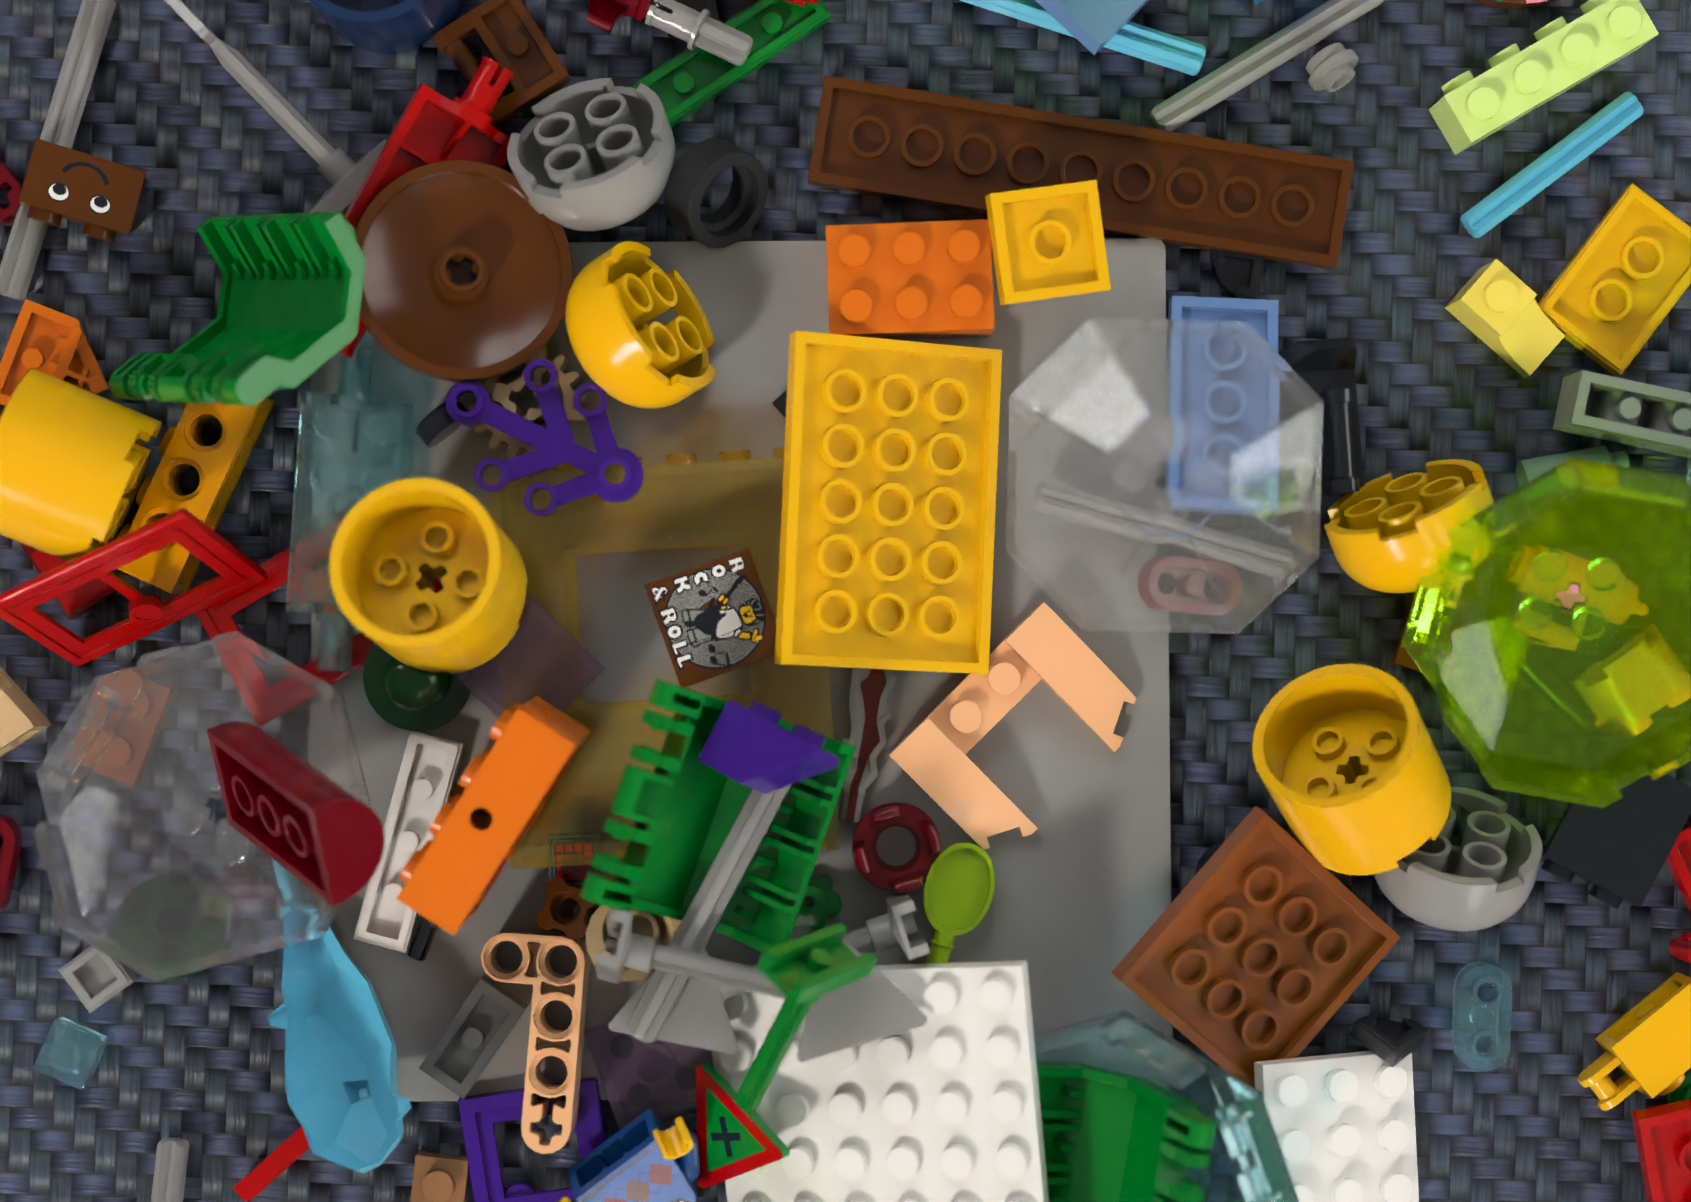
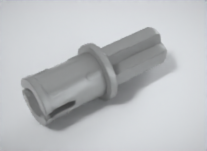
(700, 30)

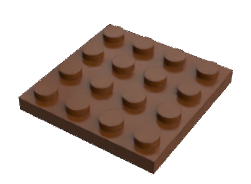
(1256, 950)

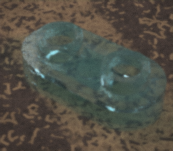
(1480, 1018)

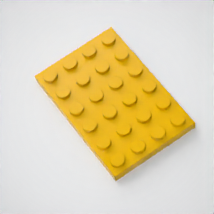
(888, 504)

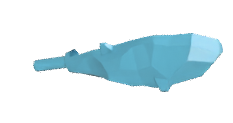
(339, 1056)

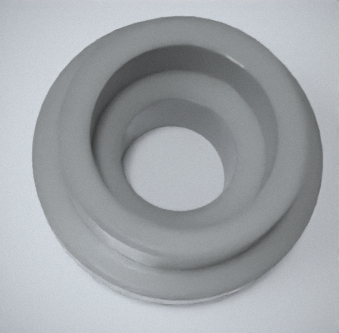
(1331, 68)

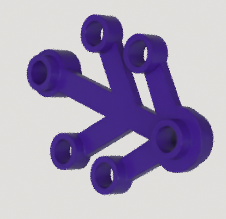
(553, 445)

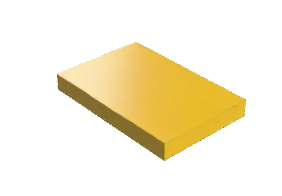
(1622, 280)

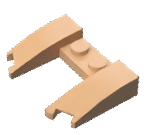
(1032, 651)

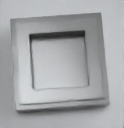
(96, 977)

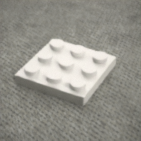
(1344, 1125)

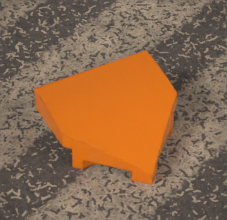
(52, 345)

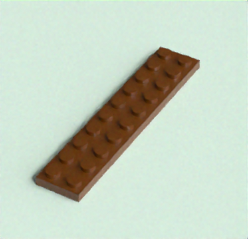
(1147, 178)

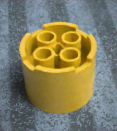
(68, 465)
(395, 549)
(1352, 768)

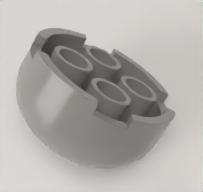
(594, 154)
(1470, 883)

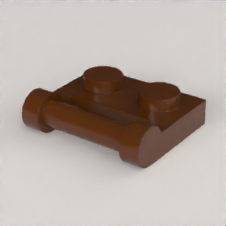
(514, 44)

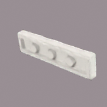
(418, 796)

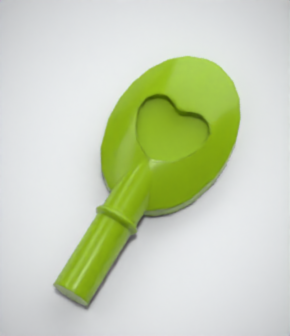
(957, 895)

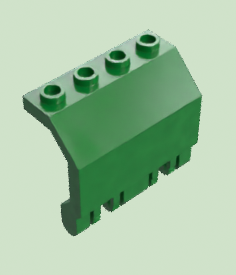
(281, 312)
(685, 817)
(1119, 1137)

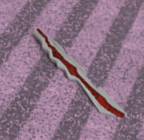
(867, 733)

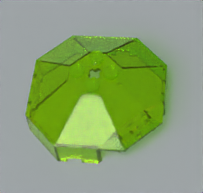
(1551, 693)

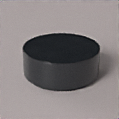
(438, 425)

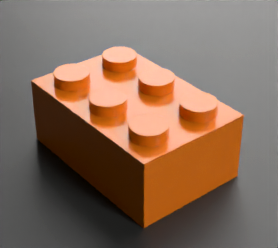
(910, 279)

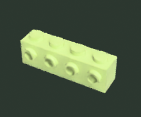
(1540, 72)

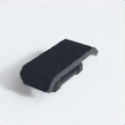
(1330, 372)

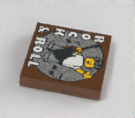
(714, 618)

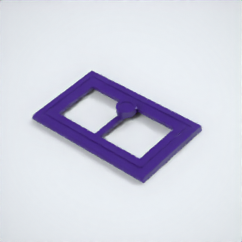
(478, 1118)

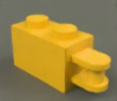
(1646, 1045)

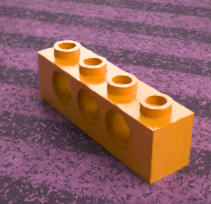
(219, 471)

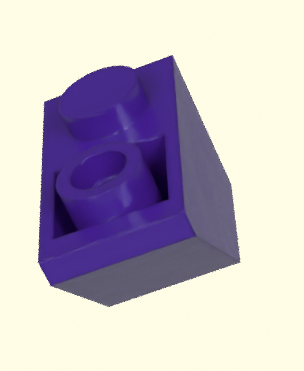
(760, 752)

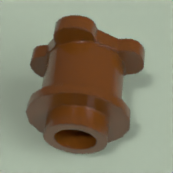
(559, 909)

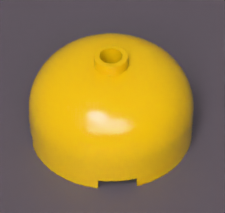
(611, 336)
(1401, 525)

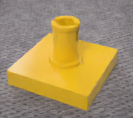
(1048, 242)

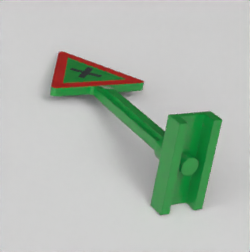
(728, 1126)

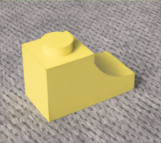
(1506, 317)

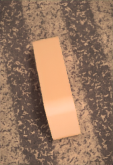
(543, 1038)

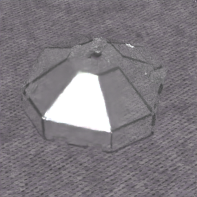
(1085, 476)
(130, 819)

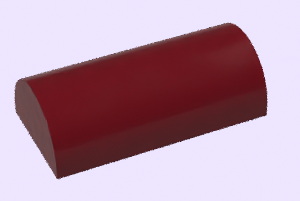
(296, 812)

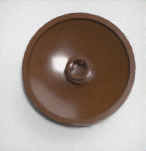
(461, 272)

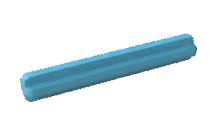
(1552, 164)

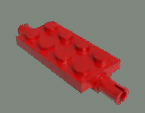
(433, 132)

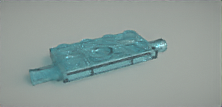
(343, 454)

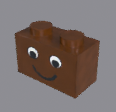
(80, 190)

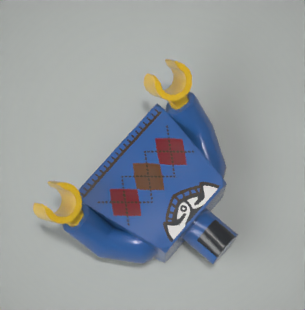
(640, 1165)

